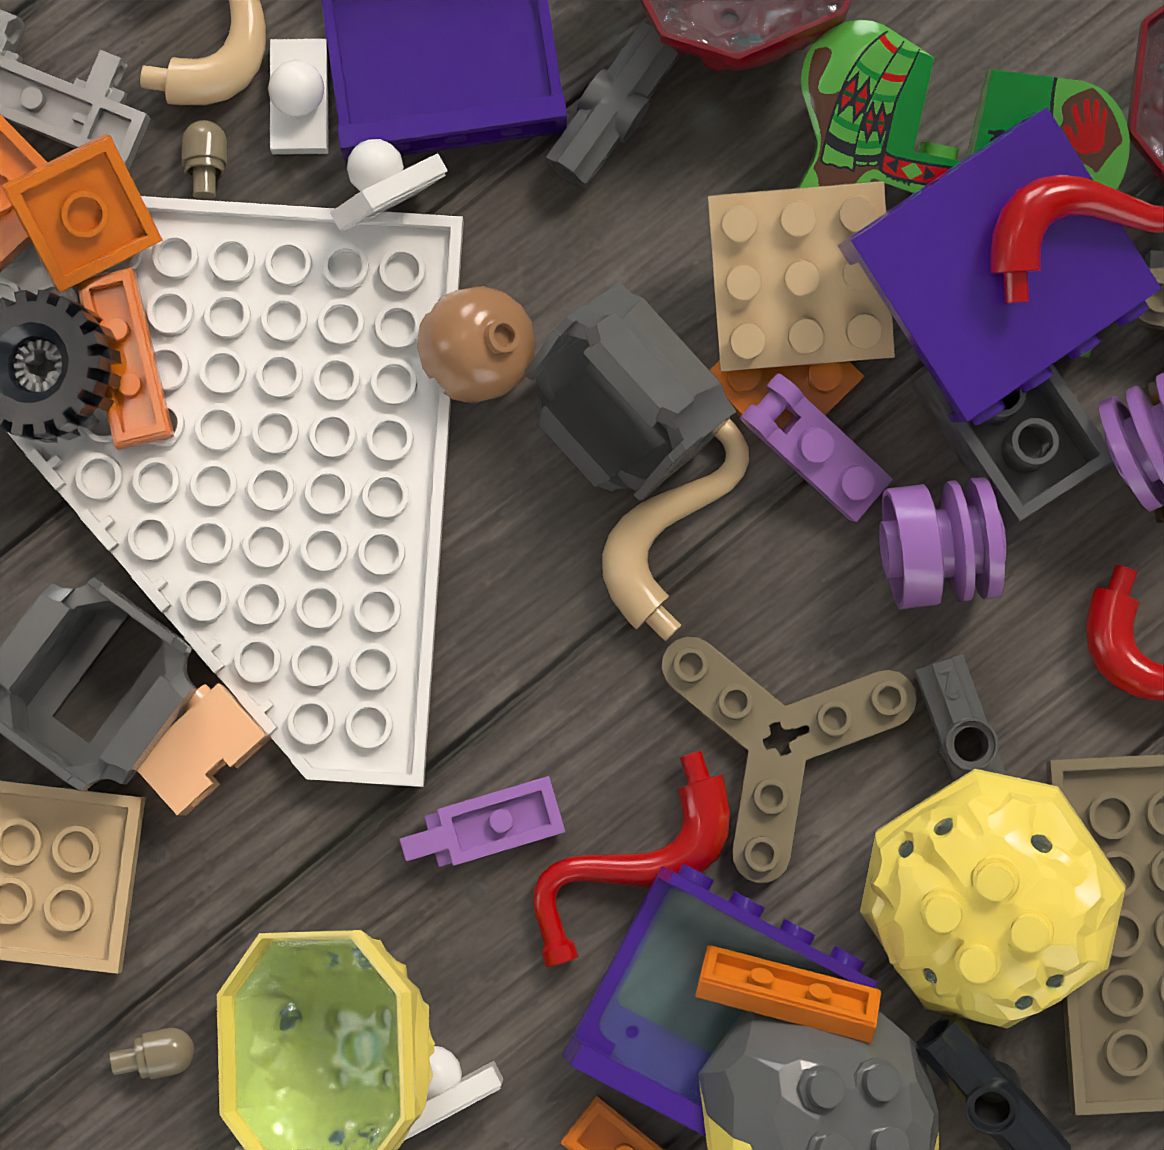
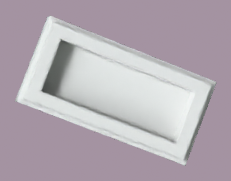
(298, 96)
(379, 176)
(450, 1092)

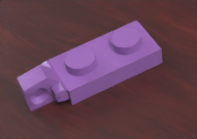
(488, 824)

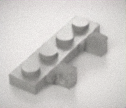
(63, 109)

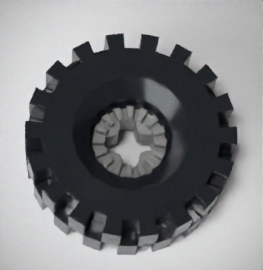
(74, 391)

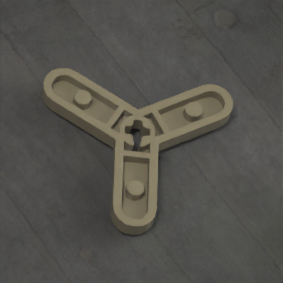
(773, 781)

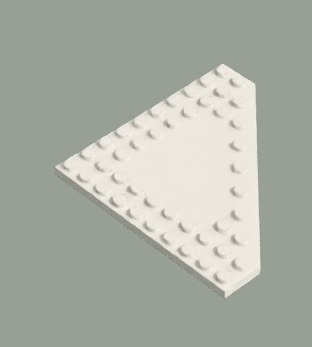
(302, 469)

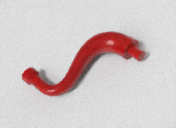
(1041, 202)
(1113, 642)
(696, 845)

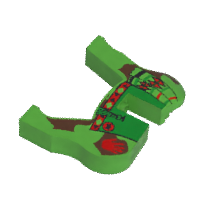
(869, 96)

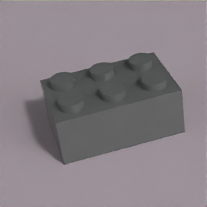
(1028, 449)

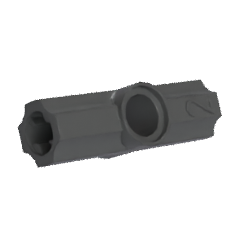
(612, 107)
(956, 706)

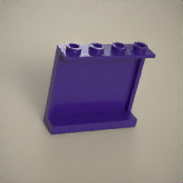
(443, 72)
(936, 278)

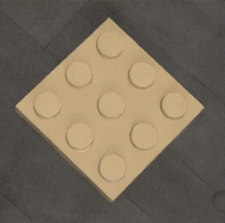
(786, 284)
(67, 875)

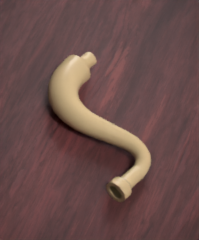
(220, 74)
(629, 542)

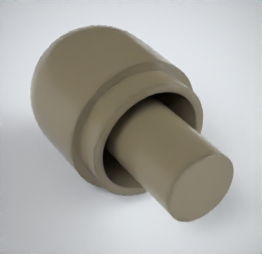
(204, 157)
(155, 1054)

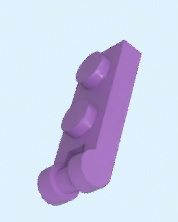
(817, 449)

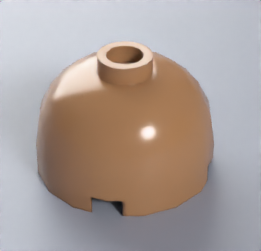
(476, 343)

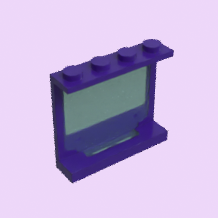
(645, 1023)

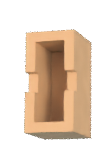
(198, 745)

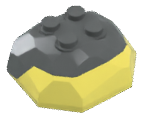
(816, 1090)

